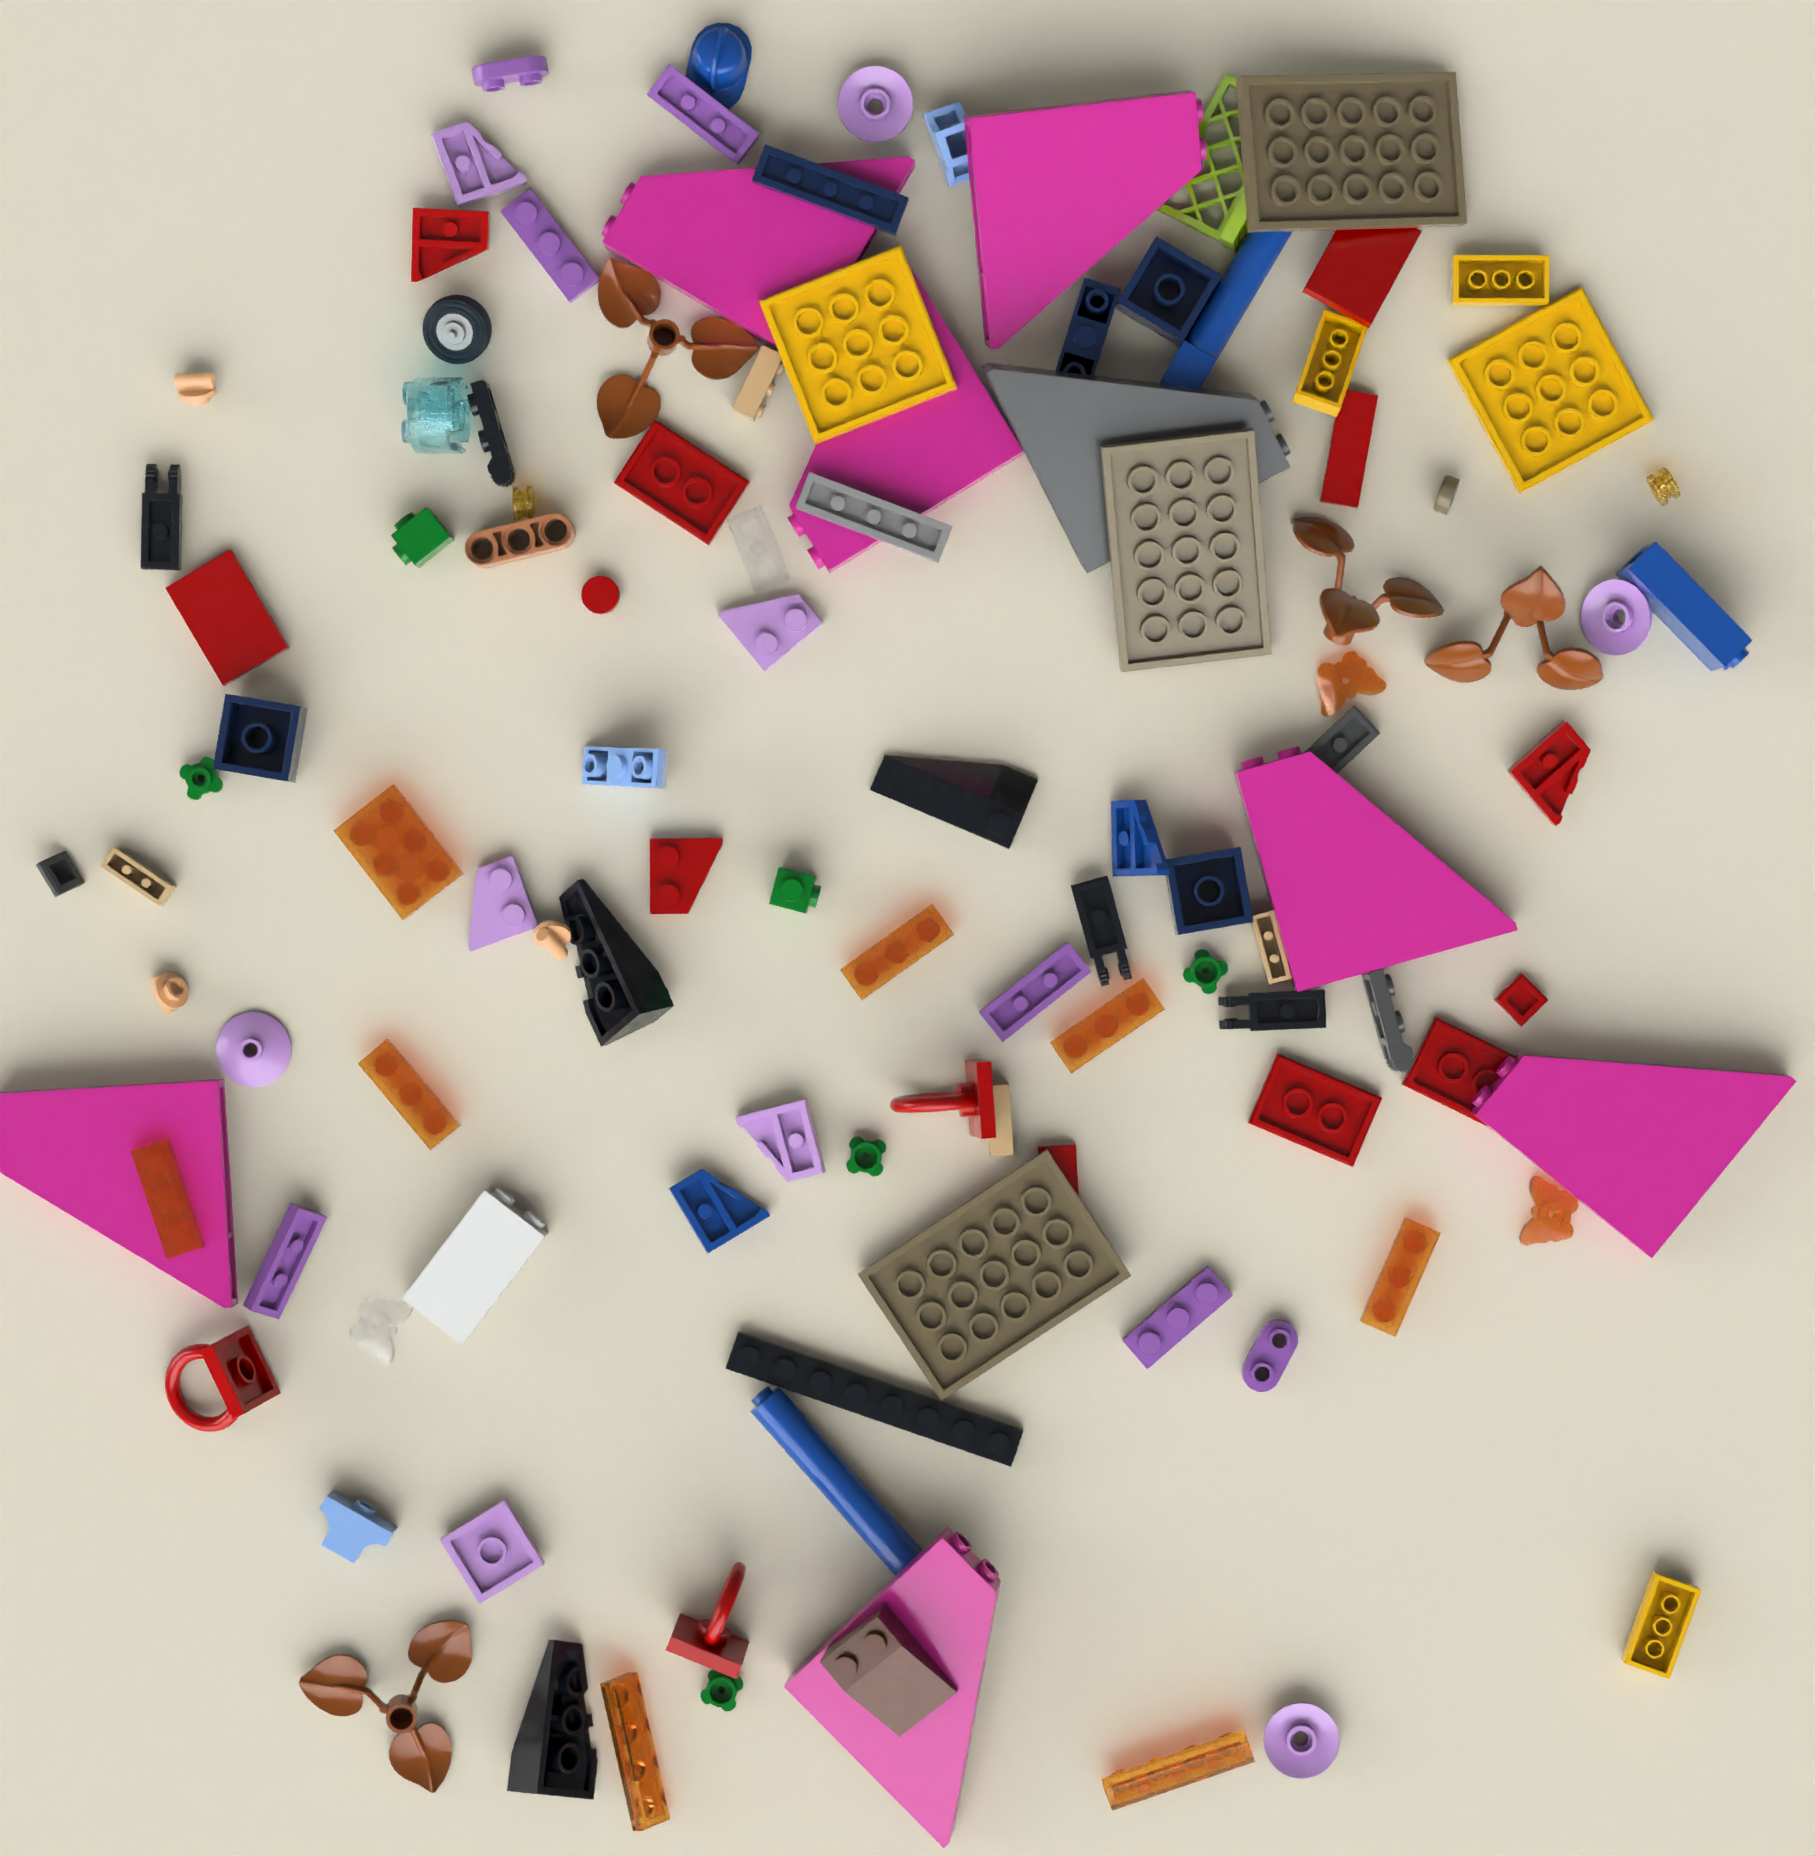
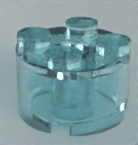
(436, 415)

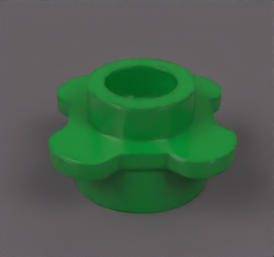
(191, 773)
(1215, 968)
(874, 1149)
(724, 1700)

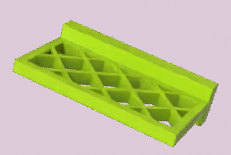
(1234, 224)

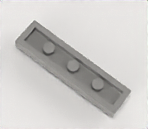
(873, 517)

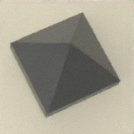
(60, 873)

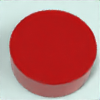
(600, 595)

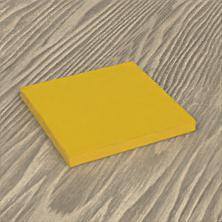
(858, 345)
(1550, 390)

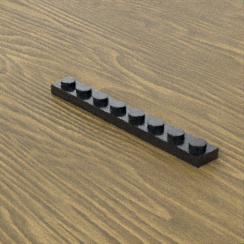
(874, 1399)

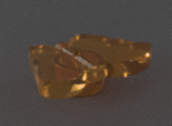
(1334, 692)
(1547, 1199)

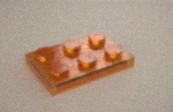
(398, 852)

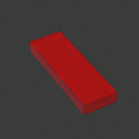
(1349, 450)

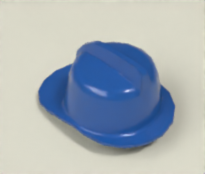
(720, 62)

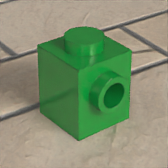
(420, 537)
(794, 890)

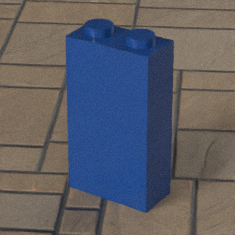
(1686, 608)

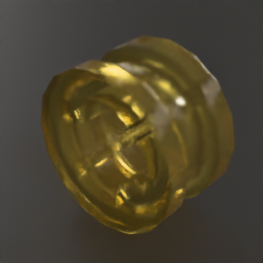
(1663, 486)
(523, 503)

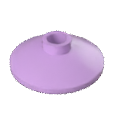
(870, 85)
(1601, 618)
(272, 1044)
(1307, 1758)

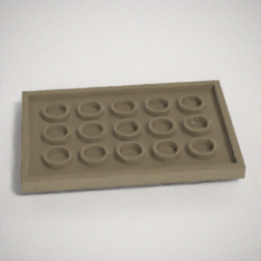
(1351, 151)
(1186, 549)
(994, 1274)

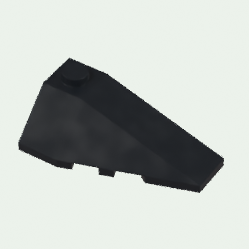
(968, 795)
(618, 977)

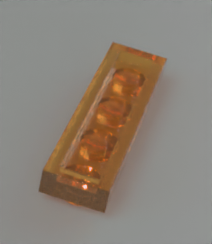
(635, 1751)
(1177, 1770)

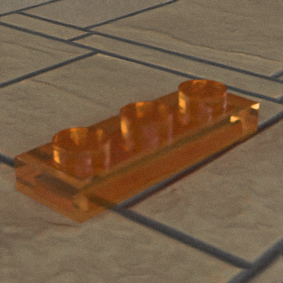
(897, 952)
(1107, 1025)
(409, 1094)
(167, 1198)
(1399, 1276)

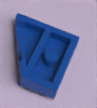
(1135, 841)
(714, 1209)

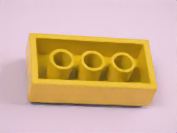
(1500, 280)
(1330, 363)
(1660, 1624)

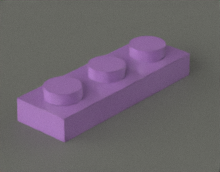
(703, 114)
(550, 245)
(1035, 991)
(284, 1261)
(1177, 1317)

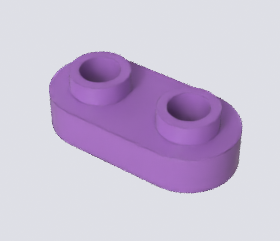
(495, 75)
(1268, 1355)

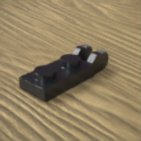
(492, 435)
(161, 521)
(1101, 925)
(1278, 1010)

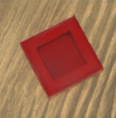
(1520, 999)

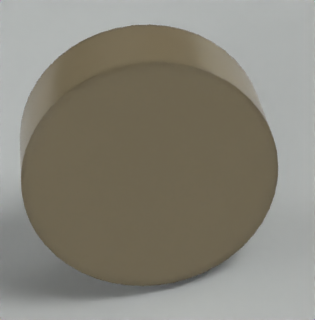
(1446, 494)

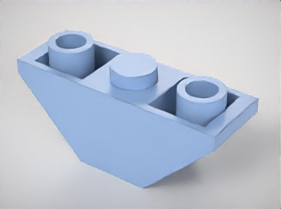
(625, 767)

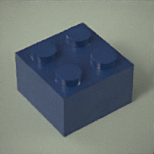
(1168, 291)
(260, 738)
(1208, 891)

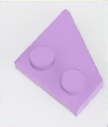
(473, 165)
(771, 627)
(499, 904)
(787, 1138)

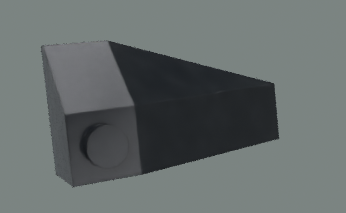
(553, 1740)

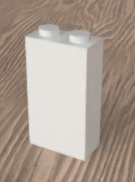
(476, 1264)

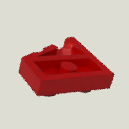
(446, 239)
(1552, 770)
(679, 871)

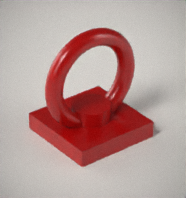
(972, 1100)
(237, 1372)
(709, 1640)

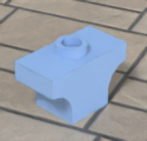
(949, 141)
(353, 1526)

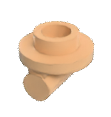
(195, 387)
(553, 937)
(170, 991)

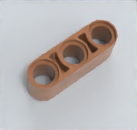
(501, 540)

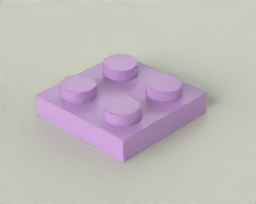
(492, 1551)

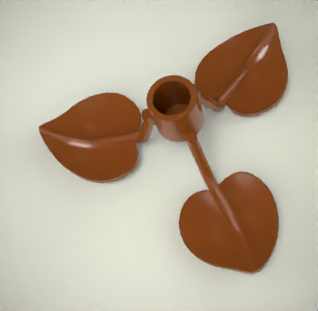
(718, 348)
(1526, 602)
(1346, 613)
(415, 1753)

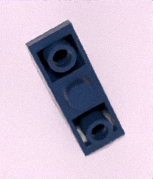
(1088, 327)

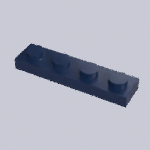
(830, 190)

